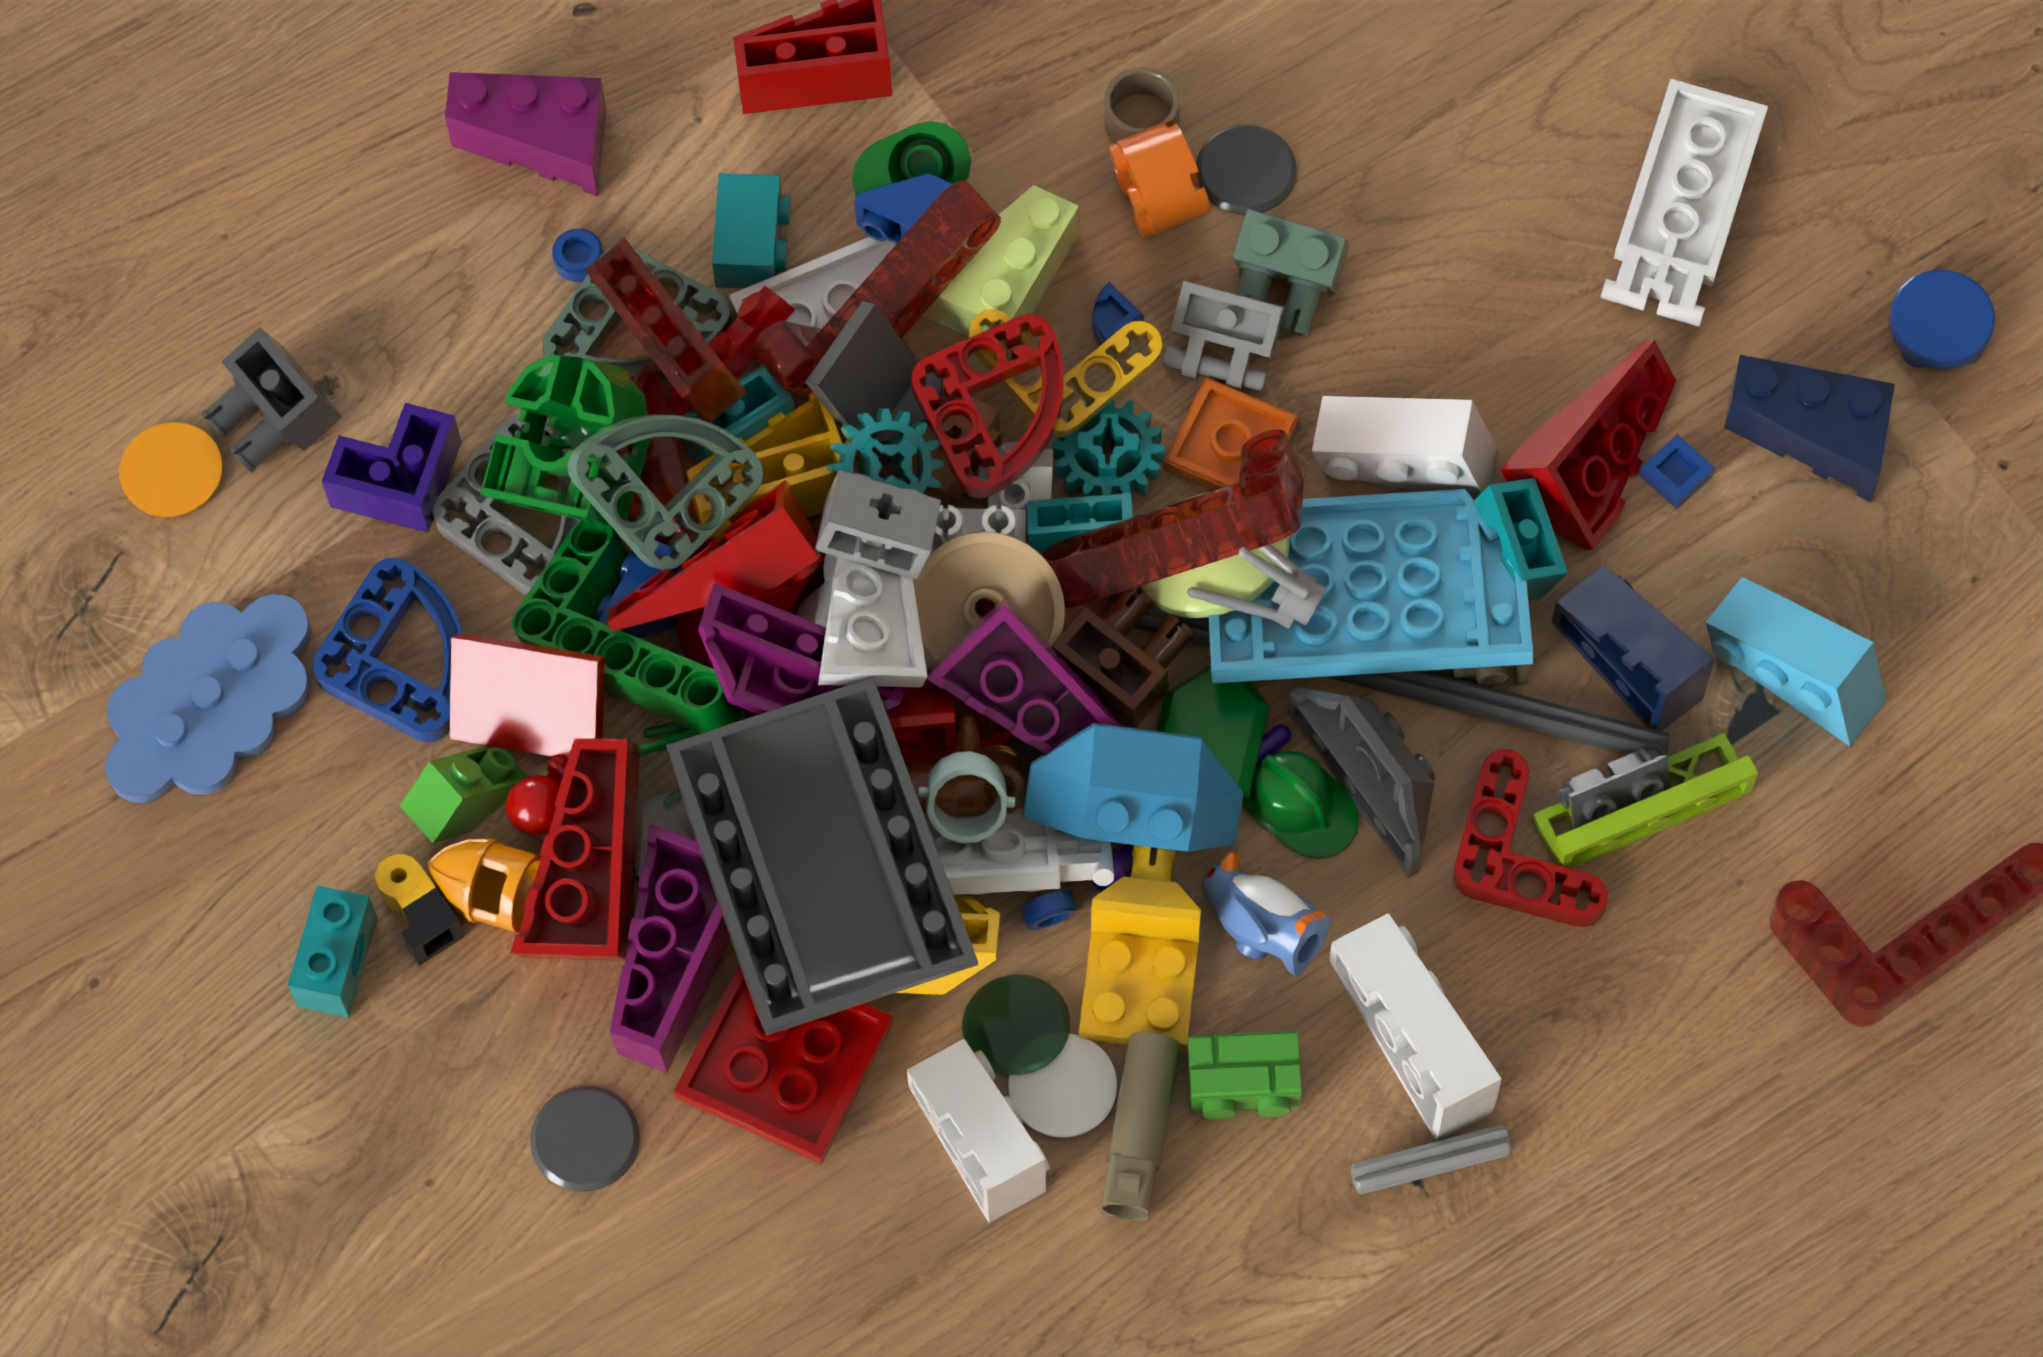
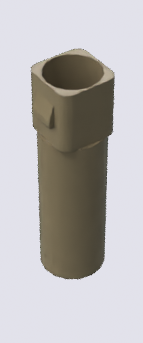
(1140, 1124)

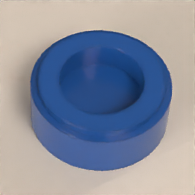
(576, 252)
(1048, 910)

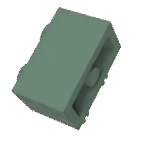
(1293, 252)

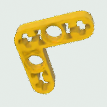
(1029, 396)

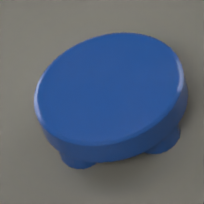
(1941, 320)

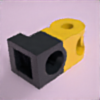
(412, 893)

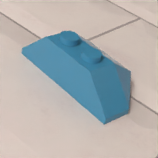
(1135, 790)

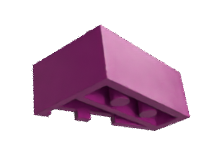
(531, 121)

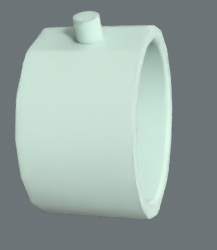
(966, 829)

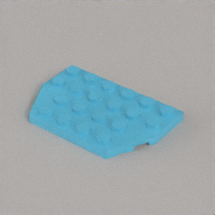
(1407, 590)

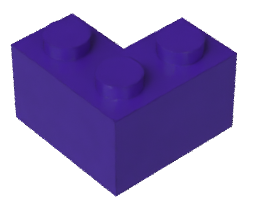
(400, 480)

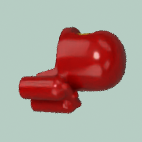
(533, 799)

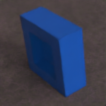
(1677, 471)

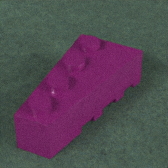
(1019, 681)
(670, 951)

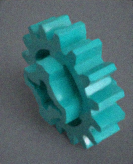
(900, 448)
(1132, 452)

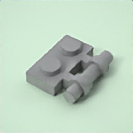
(1225, 320)

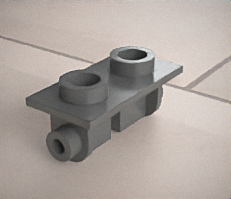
(1632, 780)

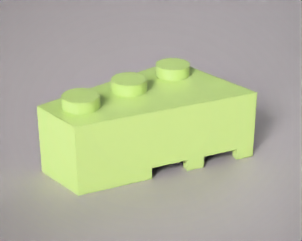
(1014, 264)

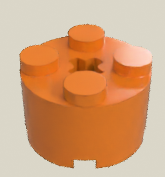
(1159, 178)

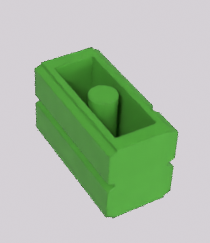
(1244, 1073)

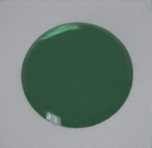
(1017, 1023)

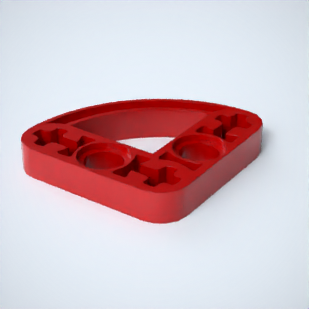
(964, 382)

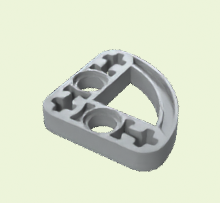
(465, 492)

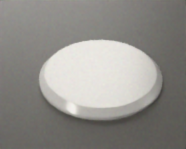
(1068, 1093)

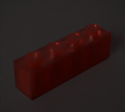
(666, 331)

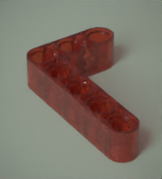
(899, 286)
(1189, 533)
(1919, 942)

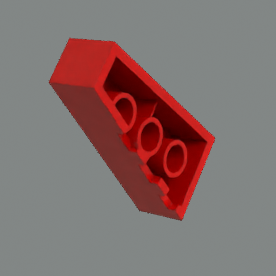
(588, 859)

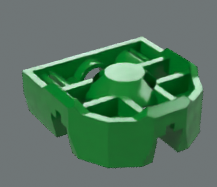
(579, 401)

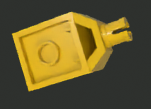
(1141, 955)

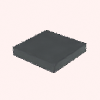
(863, 368)

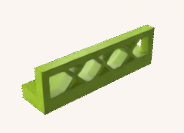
(1656, 812)

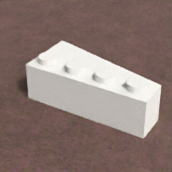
(1416, 1026)

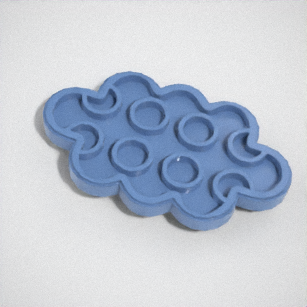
(208, 698)

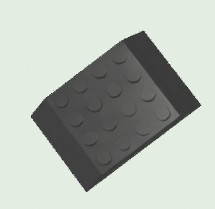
(820, 856)

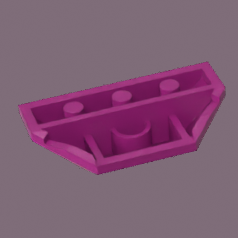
(766, 653)

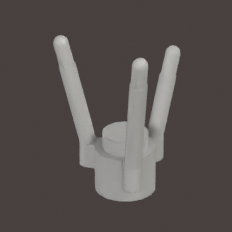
(1296, 594)

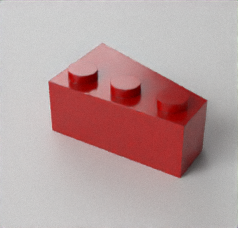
(815, 58)

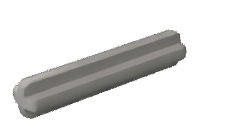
(1430, 1159)

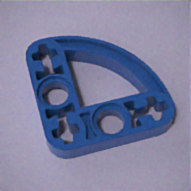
(367, 669)

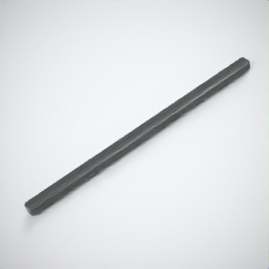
(1474, 699)

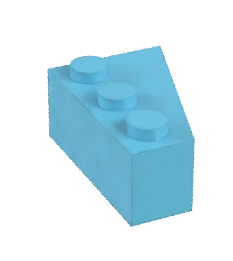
(1799, 658)

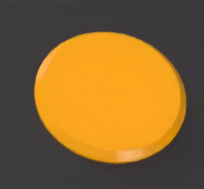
(170, 469)

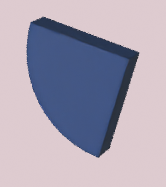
(1112, 313)

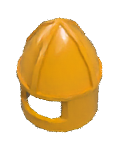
(485, 880)

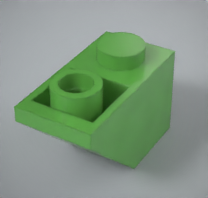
(461, 791)

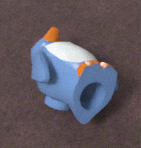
(1265, 915)

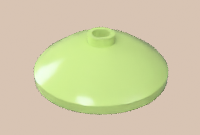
(1227, 576)

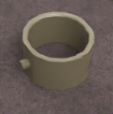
(1138, 81)

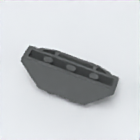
(1372, 765)

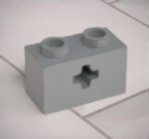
(878, 524)

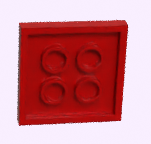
(782, 1084)

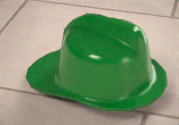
(911, 153)
(1302, 805)

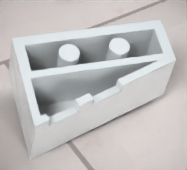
(1405, 443)
(979, 1129)

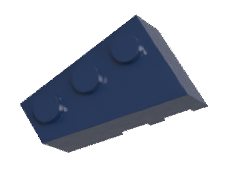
(1814, 416)
(1634, 648)

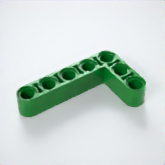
(562, 615)

